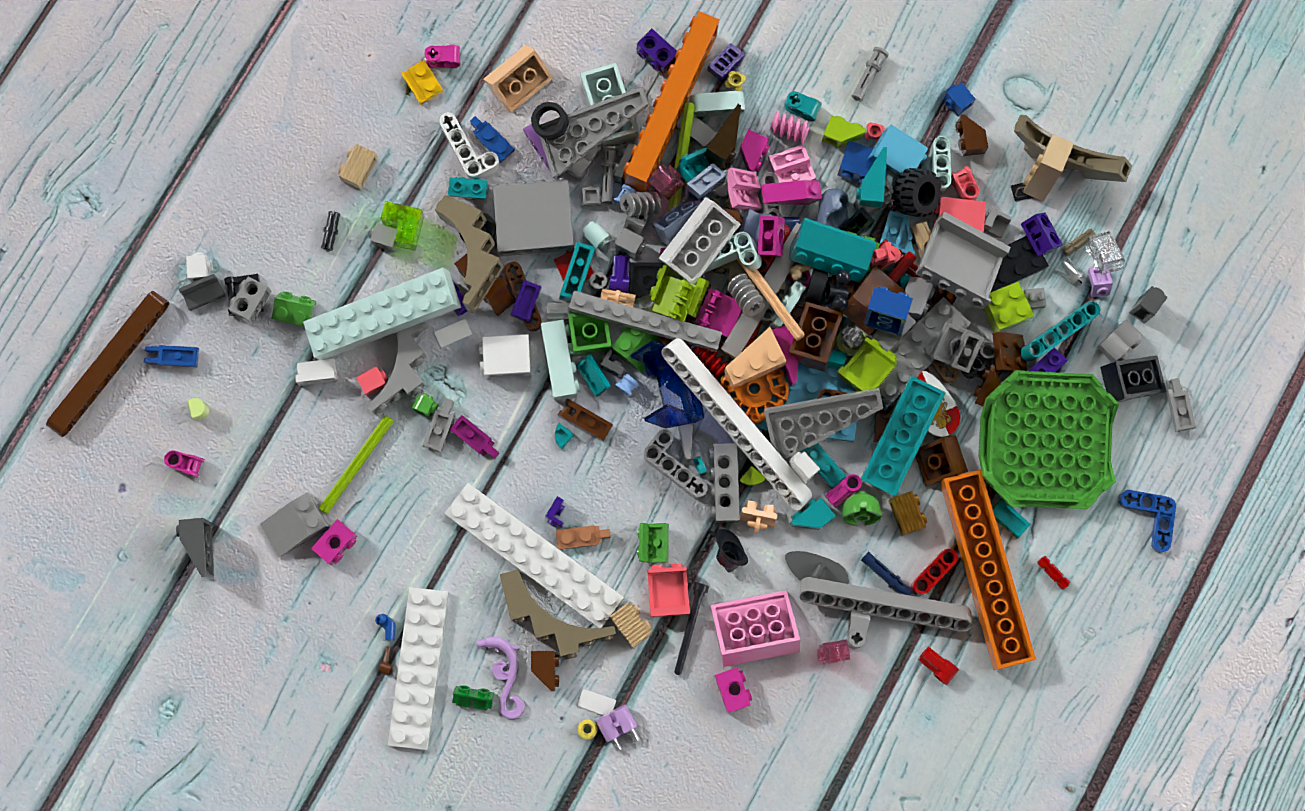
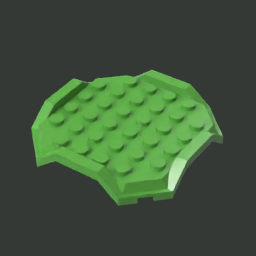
(1048, 439)

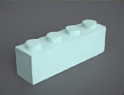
(558, 359)

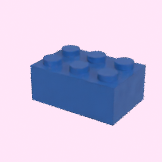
(888, 311)

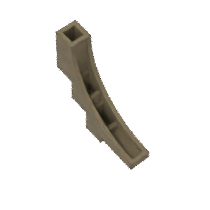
(1090, 163)
(568, 636)

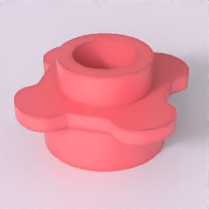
(874, 127)

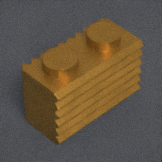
(907, 513)

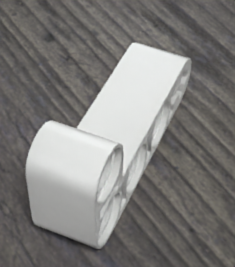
(464, 146)

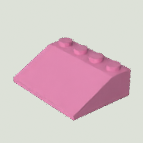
(755, 628)

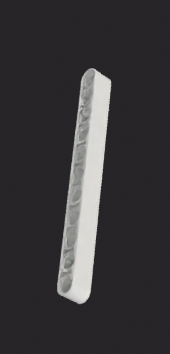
(737, 424)

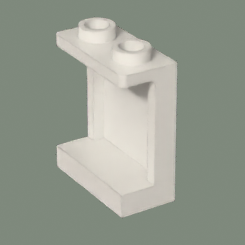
(505, 355)

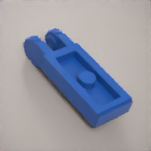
(173, 356)

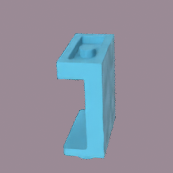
(902, 150)

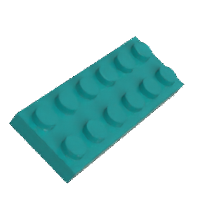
(902, 435)

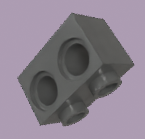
(1148, 304)

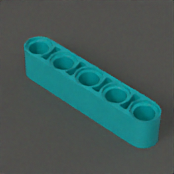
(1055, 337)

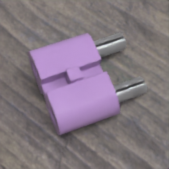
(617, 723)

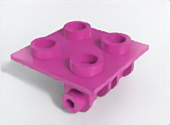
(718, 312)

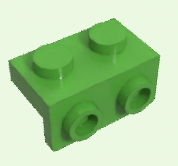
(292, 308)
(653, 543)

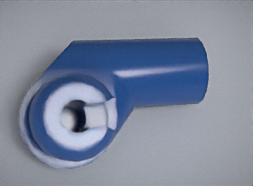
(388, 624)

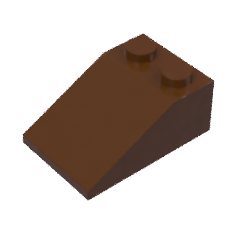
(860, 297)

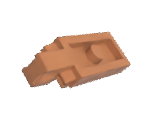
(580, 537)

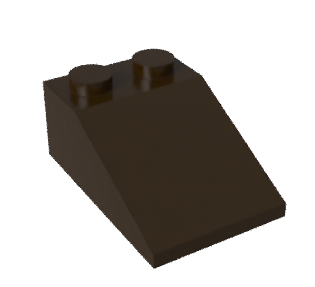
(722, 147)

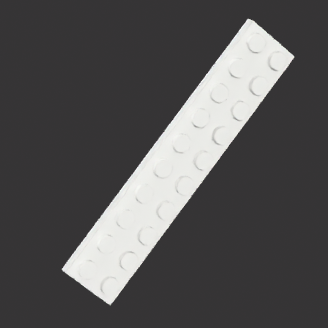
(534, 555)

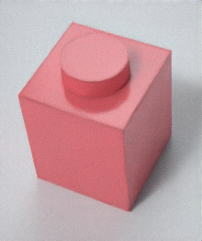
(372, 381)

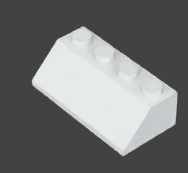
(699, 240)

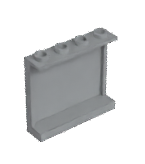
(533, 217)
(962, 260)

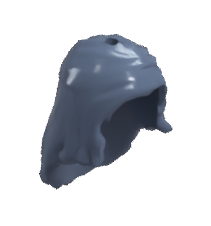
(833, 208)

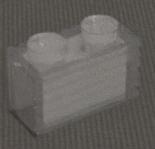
(1105, 253)

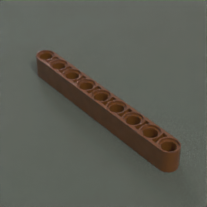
(107, 364)

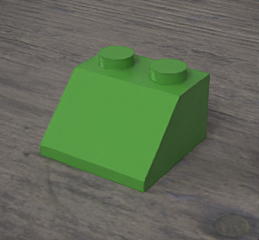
(589, 334)
(630, 342)

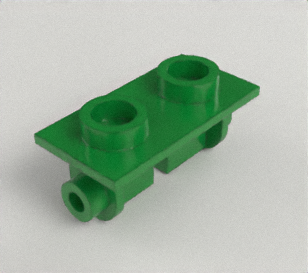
(464, 695)

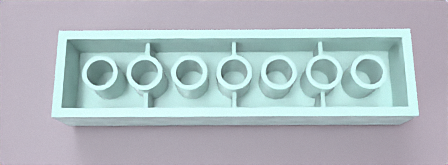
(382, 314)

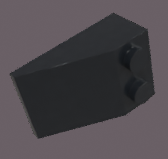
(1133, 378)

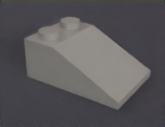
(294, 524)

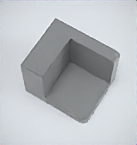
(996, 222)

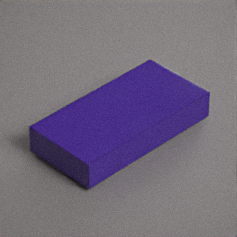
(526, 301)

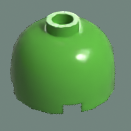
(861, 508)

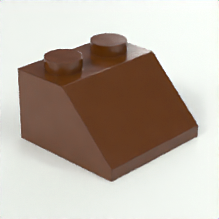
(940, 460)

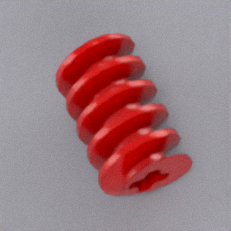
(710, 361)

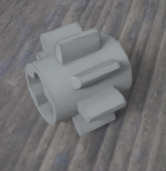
(851, 337)

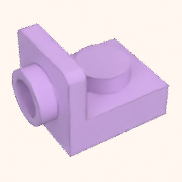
(1100, 283)

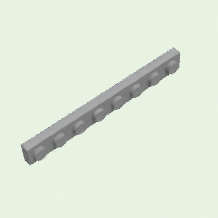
(644, 321)

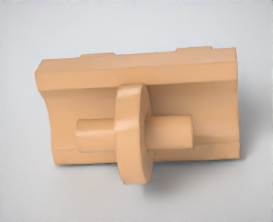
(618, 297)
(757, 518)

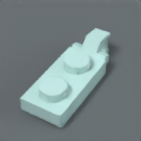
(789, 302)

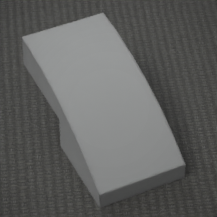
(700, 133)

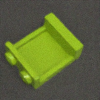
(699, 294)
(868, 366)

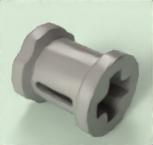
(599, 275)

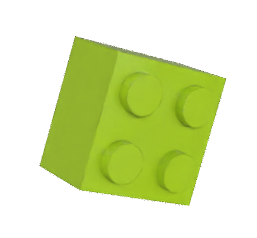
(1008, 308)

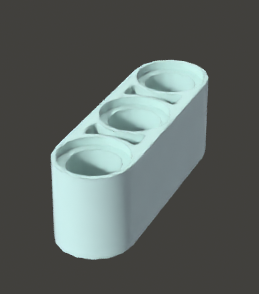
(717, 103)
(941, 156)

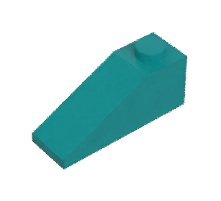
(873, 185)

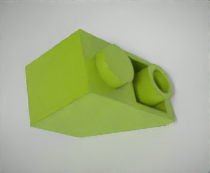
(841, 132)

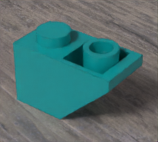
(814, 516)

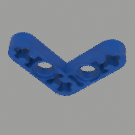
(1160, 513)

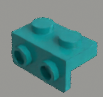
(692, 164)
(468, 188)

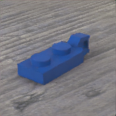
(491, 139)

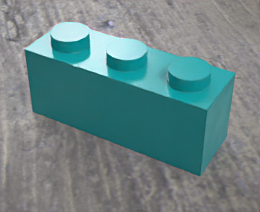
(577, 271)

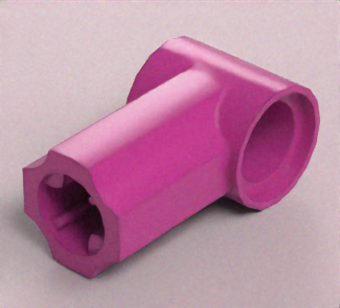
(842, 491)

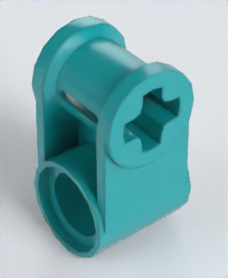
(805, 106)

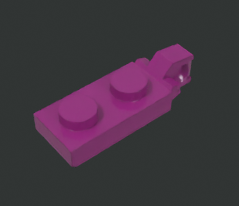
(474, 437)

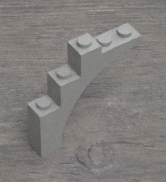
(403, 376)

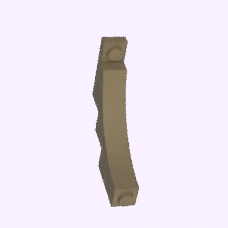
(482, 266)

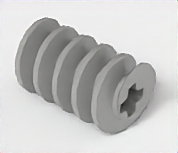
(641, 203)
(746, 295)

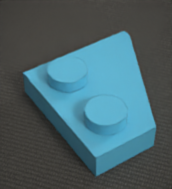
(898, 232)

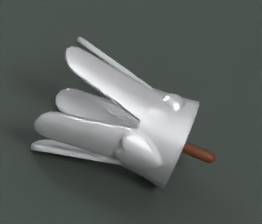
(1075, 274)

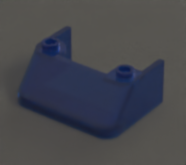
(678, 401)

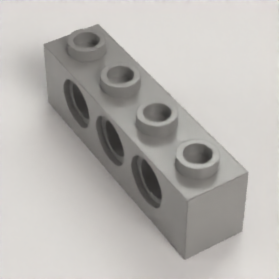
(729, 453)

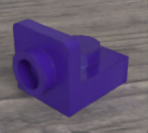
(555, 509)

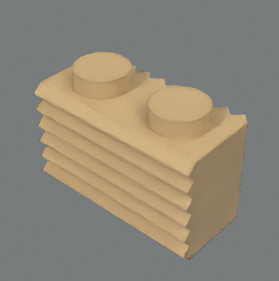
(357, 166)
(631, 625)

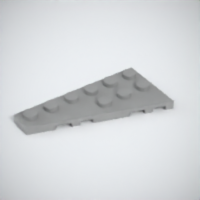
(590, 128)
(809, 422)

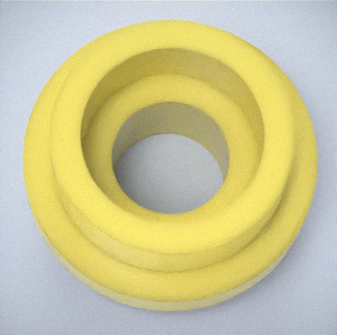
(582, 734)

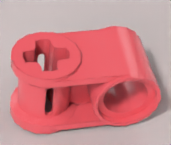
(964, 181)

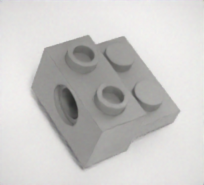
(957, 347)

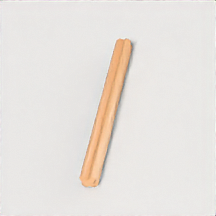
(774, 301)

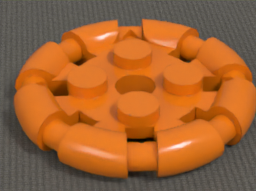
(763, 397)

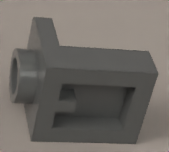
(613, 367)

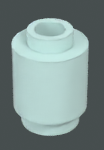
(596, 235)

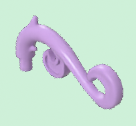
(509, 649)

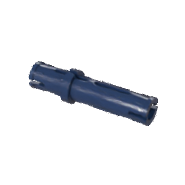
(883, 572)

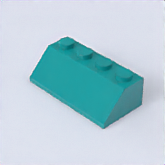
(831, 249)

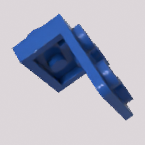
(855, 162)

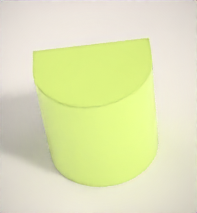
(198, 409)

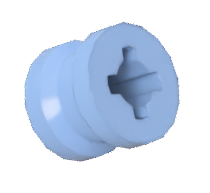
(627, 384)

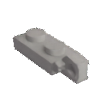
(1180, 406)
(440, 427)

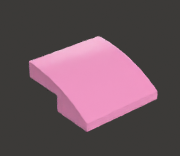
(792, 165)
(743, 189)

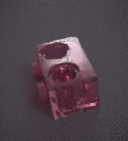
(666, 180)
(833, 652)

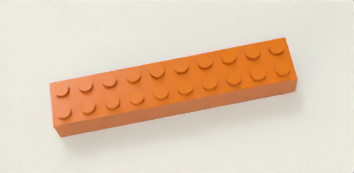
(671, 102)
(987, 570)

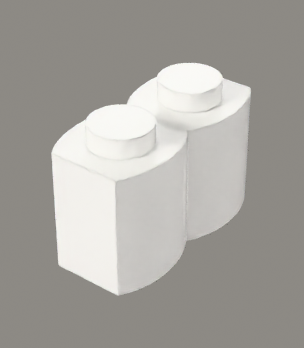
(804, 466)

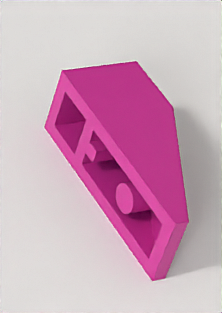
(792, 193)
(785, 340)

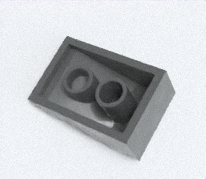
(197, 540)

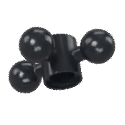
(837, 294)

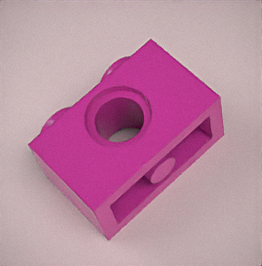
(771, 236)
(336, 531)
(733, 702)

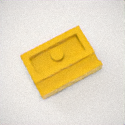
(422, 82)

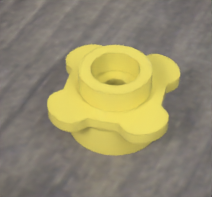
(735, 76)

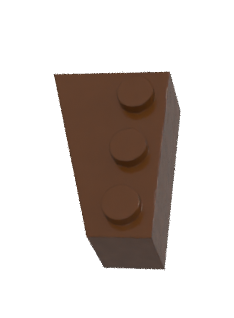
(498, 295)

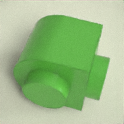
(425, 405)

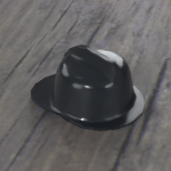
(730, 550)

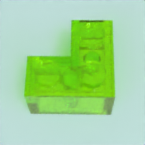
(406, 220)

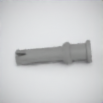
(873, 67)
(608, 165)

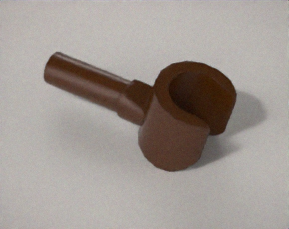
(385, 668)

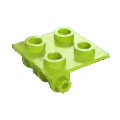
(674, 298)

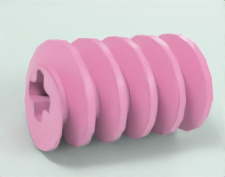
(790, 127)

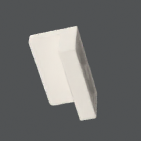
(316, 372)

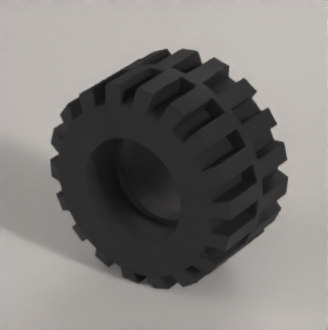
(917, 192)

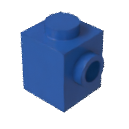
(959, 98)

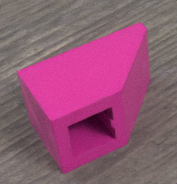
(752, 149)

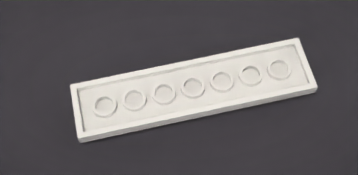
(418, 668)

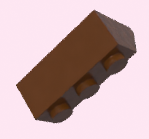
(821, 332)

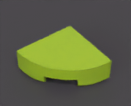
(752, 477)

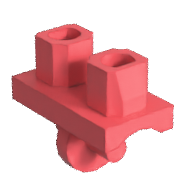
(885, 256)

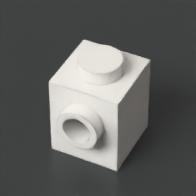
(198, 266)

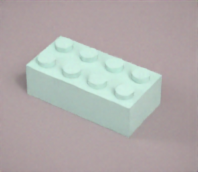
(602, 85)

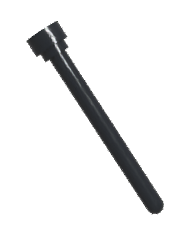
(699, 591)

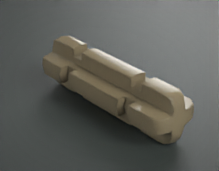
(1077, 243)

